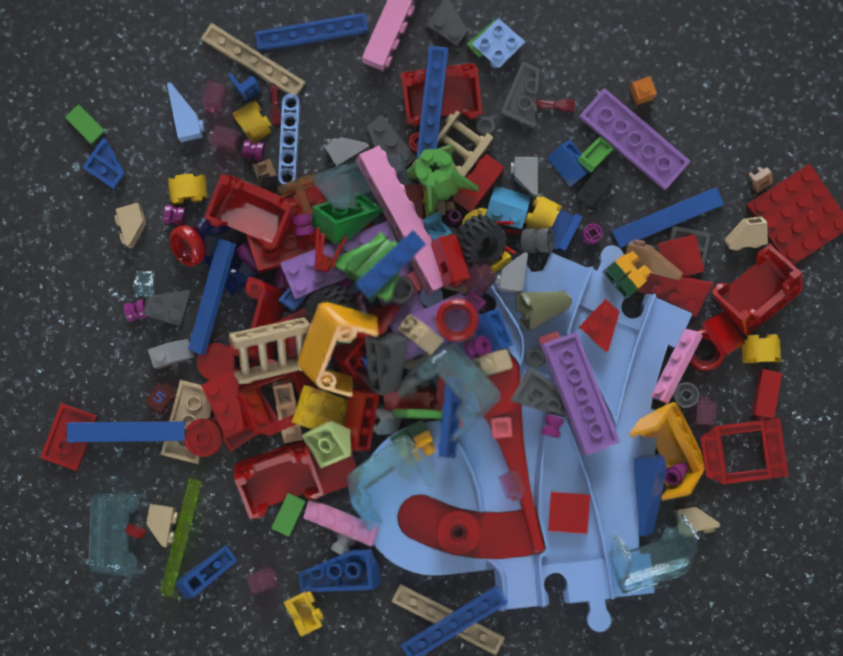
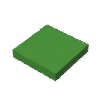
(422, 414)

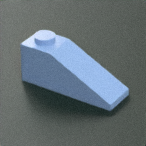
(186, 121)

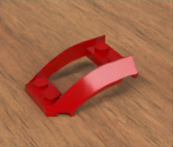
(253, 407)
(773, 448)

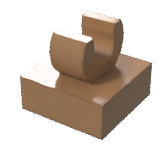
(264, 168)
(761, 179)
(444, 207)

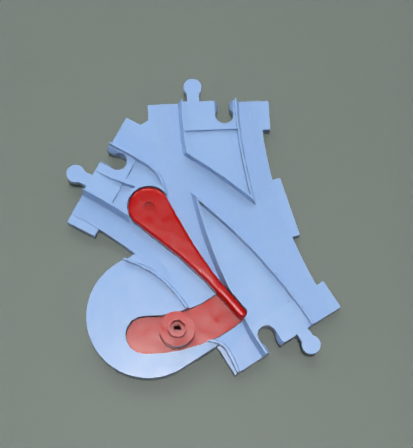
(543, 462)

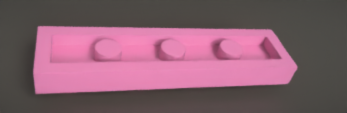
(676, 365)
(340, 522)

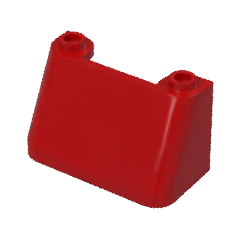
(459, 94)
(251, 210)
(760, 290)
(266, 313)
(274, 474)

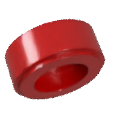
(135, 531)

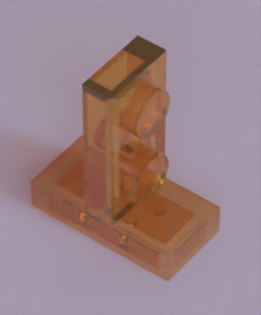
(298, 186)

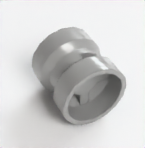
(343, 544)

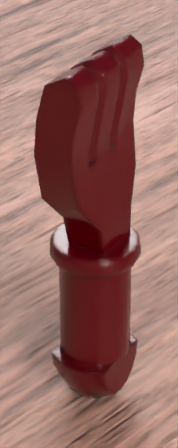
(562, 105)
(275, 112)

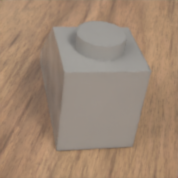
(345, 150)
(526, 174)
(513, 276)
(170, 353)
(385, 421)

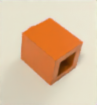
(642, 90)

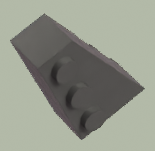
(385, 361)

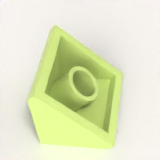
(328, 443)

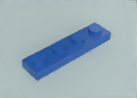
(390, 264)
(449, 424)

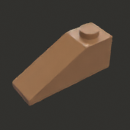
(653, 260)

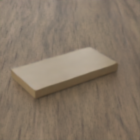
(188, 406)

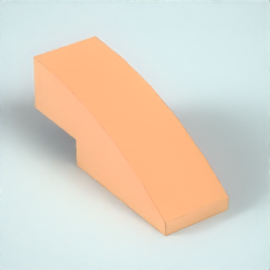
(286, 406)

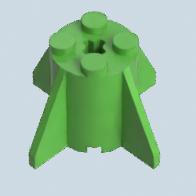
(439, 176)
(362, 259)

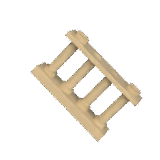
(470, 157)
(261, 336)

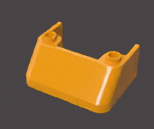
(328, 325)
(675, 443)

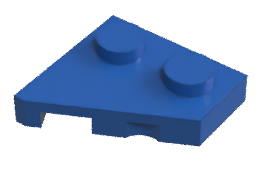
(105, 165)

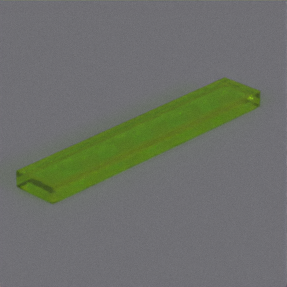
(180, 537)

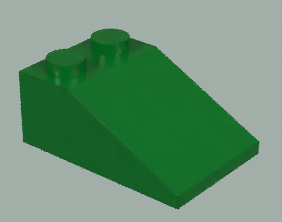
(346, 221)

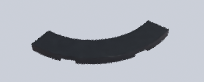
(267, 182)

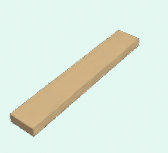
(253, 60)
(434, 612)

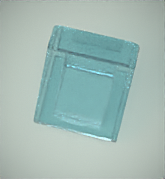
(144, 283)

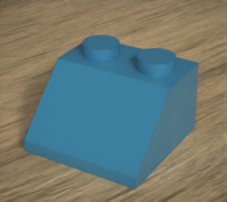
(508, 206)

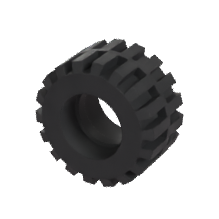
(481, 240)
(331, 295)

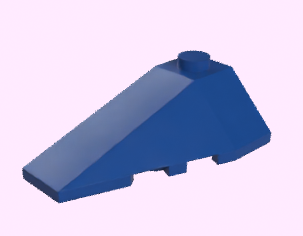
(649, 478)
(343, 573)

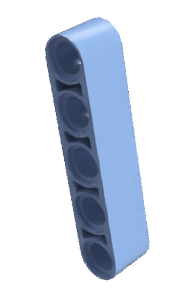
(289, 132)

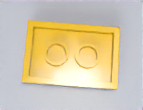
(319, 408)

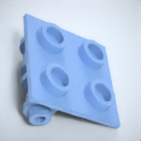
(498, 43)

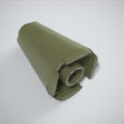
(541, 307)

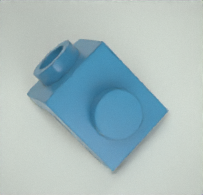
(435, 226)

